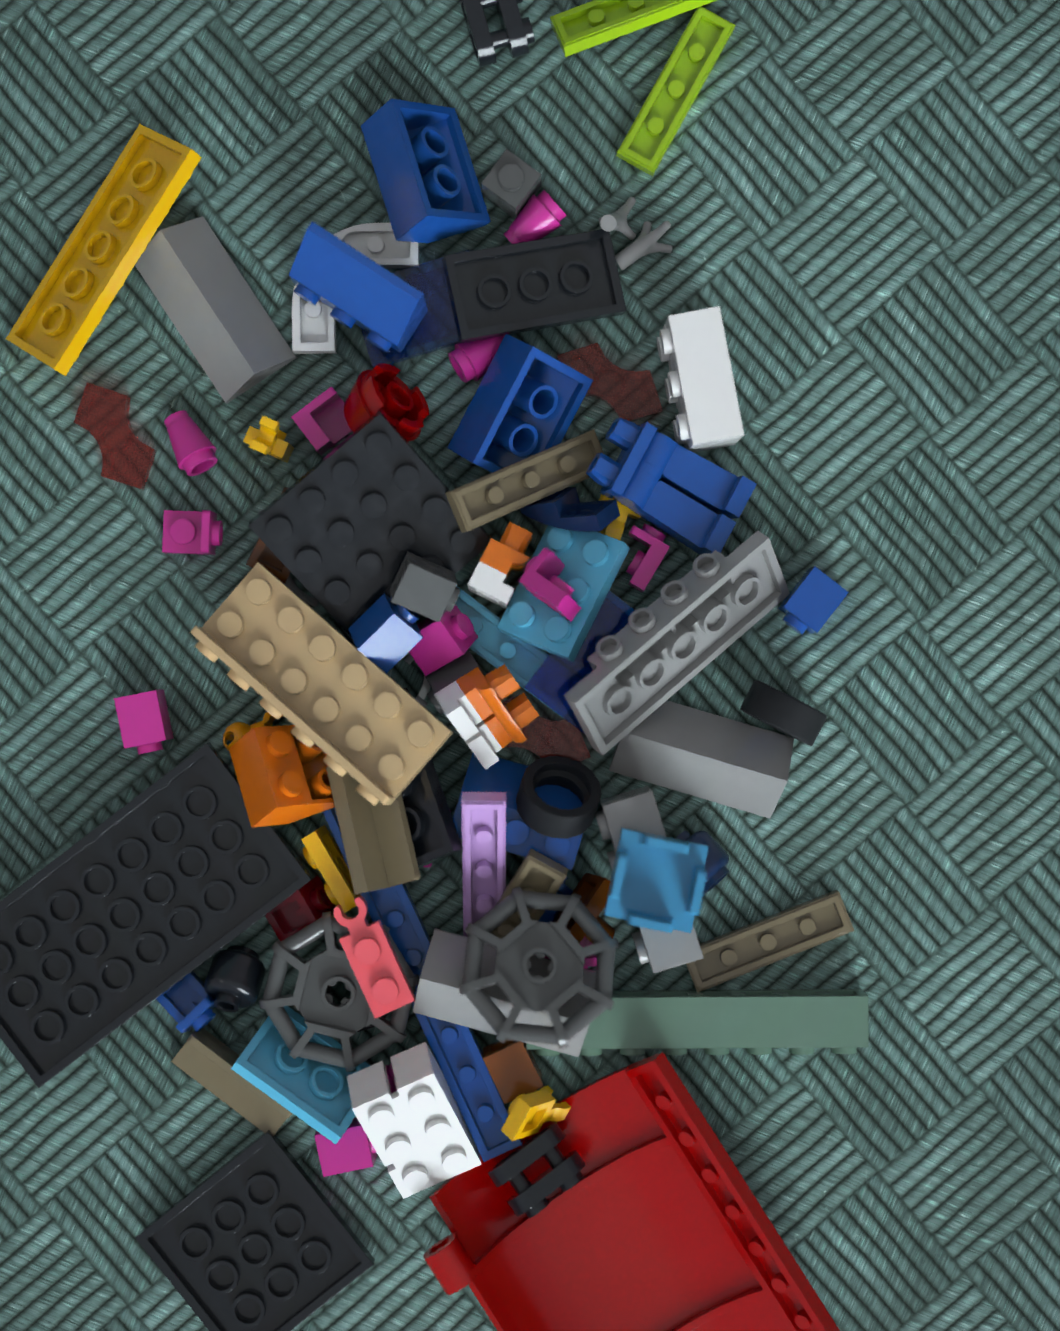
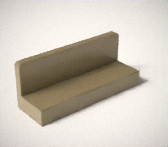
(373, 837)
(210, 1065)

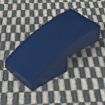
(567, 512)

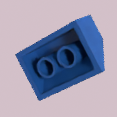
(424, 171)
(356, 289)
(519, 407)
(520, 838)

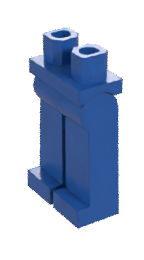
(671, 486)

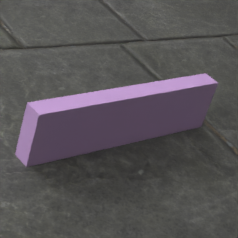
(482, 853)

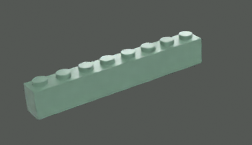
(729, 1020)

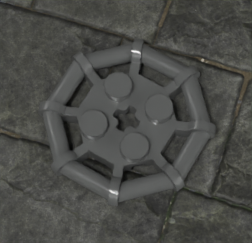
(536, 992)
(317, 1004)

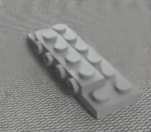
(675, 639)

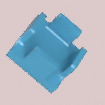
(656, 881)

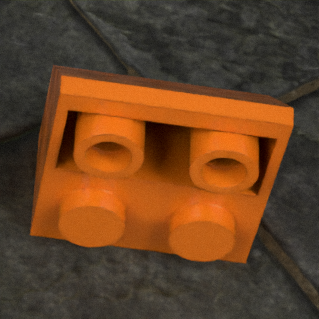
(280, 776)

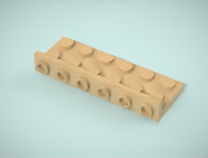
(321, 686)

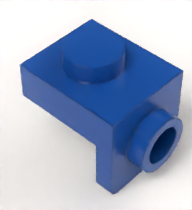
(188, 1003)

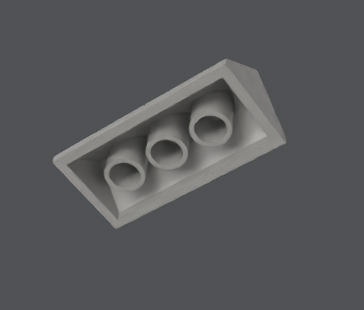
(213, 307)
(707, 758)
(441, 998)

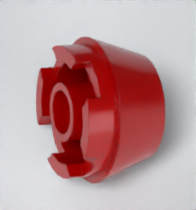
(385, 392)

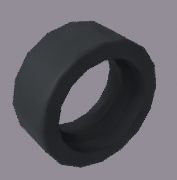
(783, 712)
(547, 818)

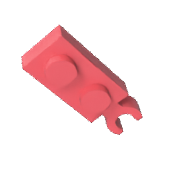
(374, 961)

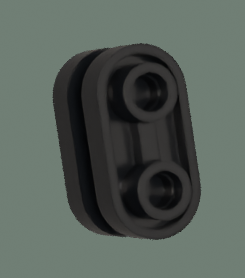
(515, 32)
(532, 1195)

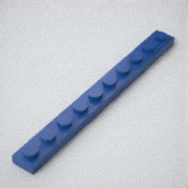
(451, 1043)

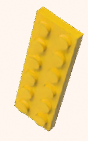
(103, 248)

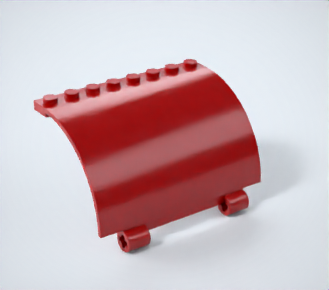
(642, 1243)

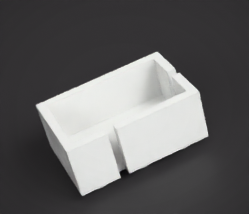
(700, 380)
(417, 1127)

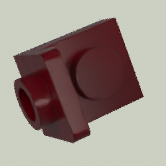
(300, 909)

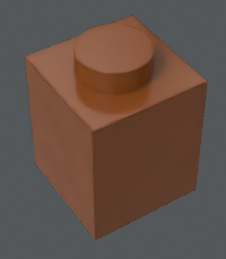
(512, 1069)

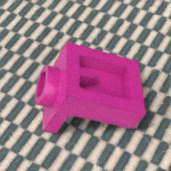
(191, 532)
(645, 565)
(543, 582)

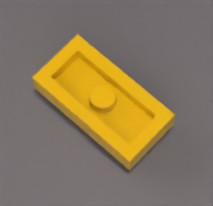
(325, 855)

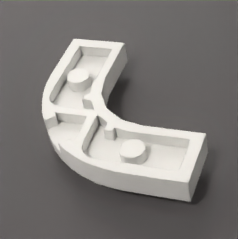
(312, 325)

